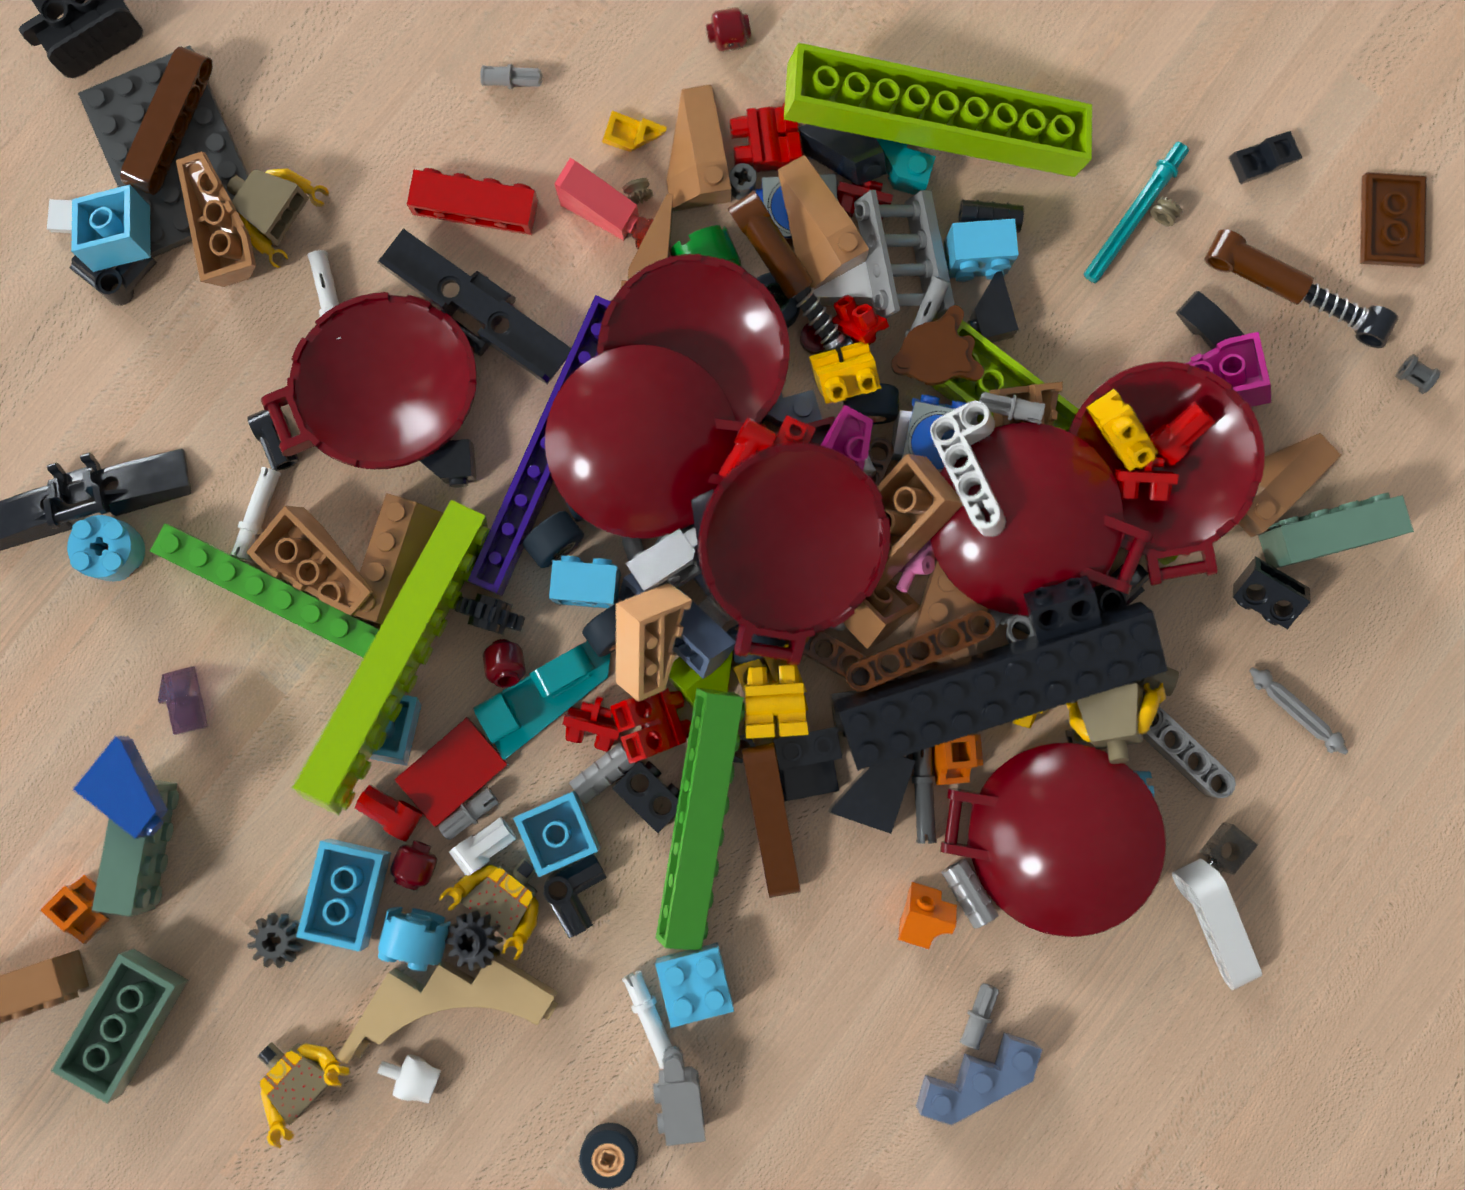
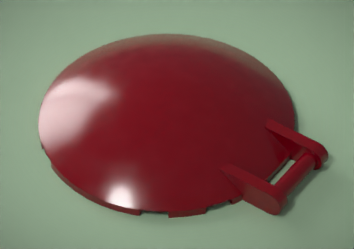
(713, 317)
(384, 389)
(638, 439)
(1215, 475)
(1058, 515)
(793, 545)
(1062, 839)

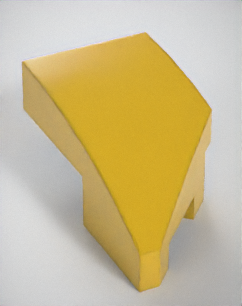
(630, 133)

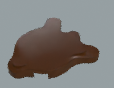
(937, 353)

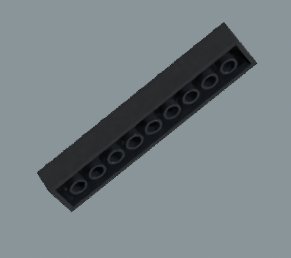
(1000, 686)

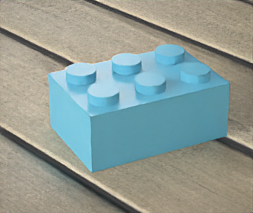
(343, 894)

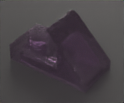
(183, 699)

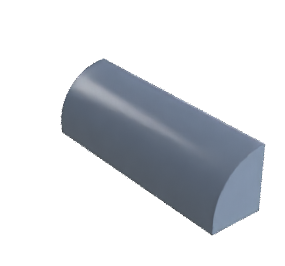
(702, 642)

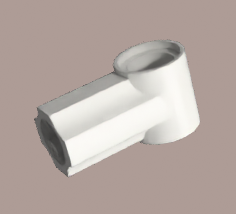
(477, 850)

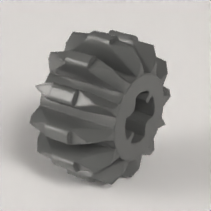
(275, 952)

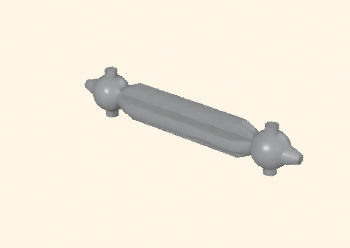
(1333, 741)

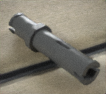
(924, 796)

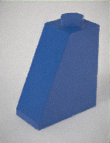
(124, 789)

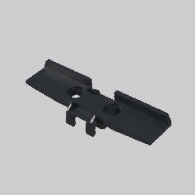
(480, 298)
(83, 493)

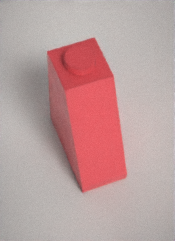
(595, 200)

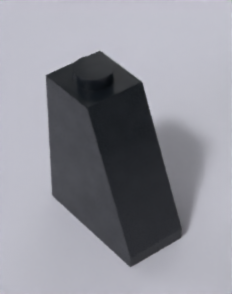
(846, 153)
(876, 794)

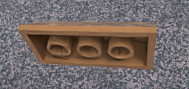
(393, 551)

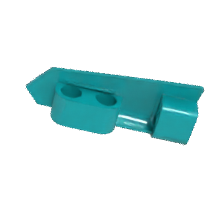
(539, 699)

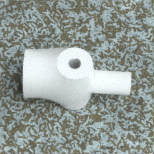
(413, 1079)

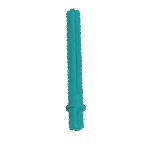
(1161, 176)

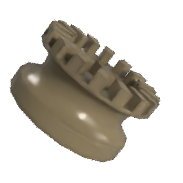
(638, 190)
(1166, 211)

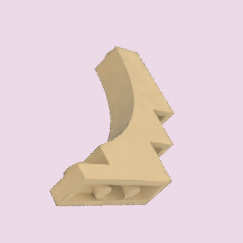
(406, 1000)

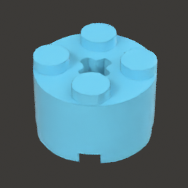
(88, 545)
(413, 938)

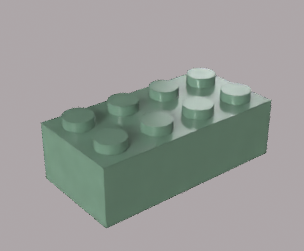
(1335, 530)
(133, 866)
(119, 1025)

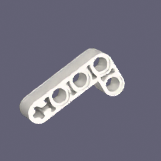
(971, 473)
(1219, 921)

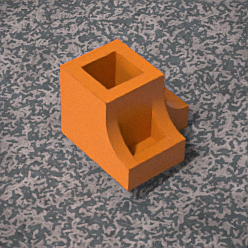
(956, 759)
(73, 912)
(926, 916)

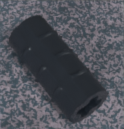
(984, 211)

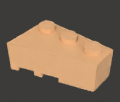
(646, 637)

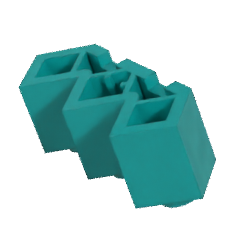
(906, 168)

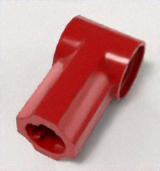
(1175, 439)
(749, 440)
(395, 816)

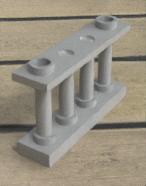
(924, 239)

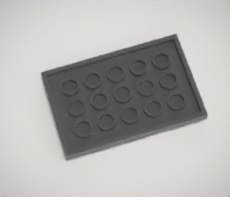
(116, 114)

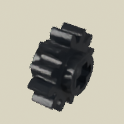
(471, 929)

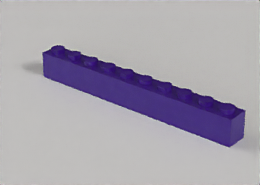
(532, 477)

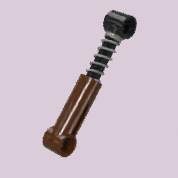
(1232, 254)
(786, 268)

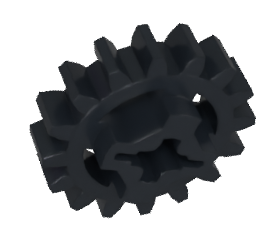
(490, 614)

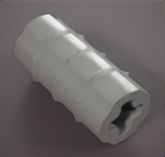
(601, 774)
(970, 893)

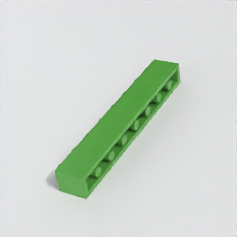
(264, 589)
(700, 819)

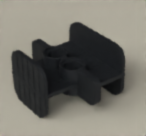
(83, 35)

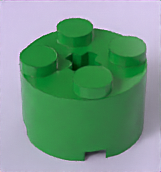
(709, 242)

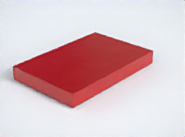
(451, 772)

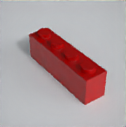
(472, 201)

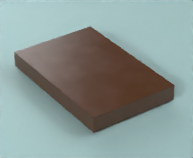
(1393, 220)

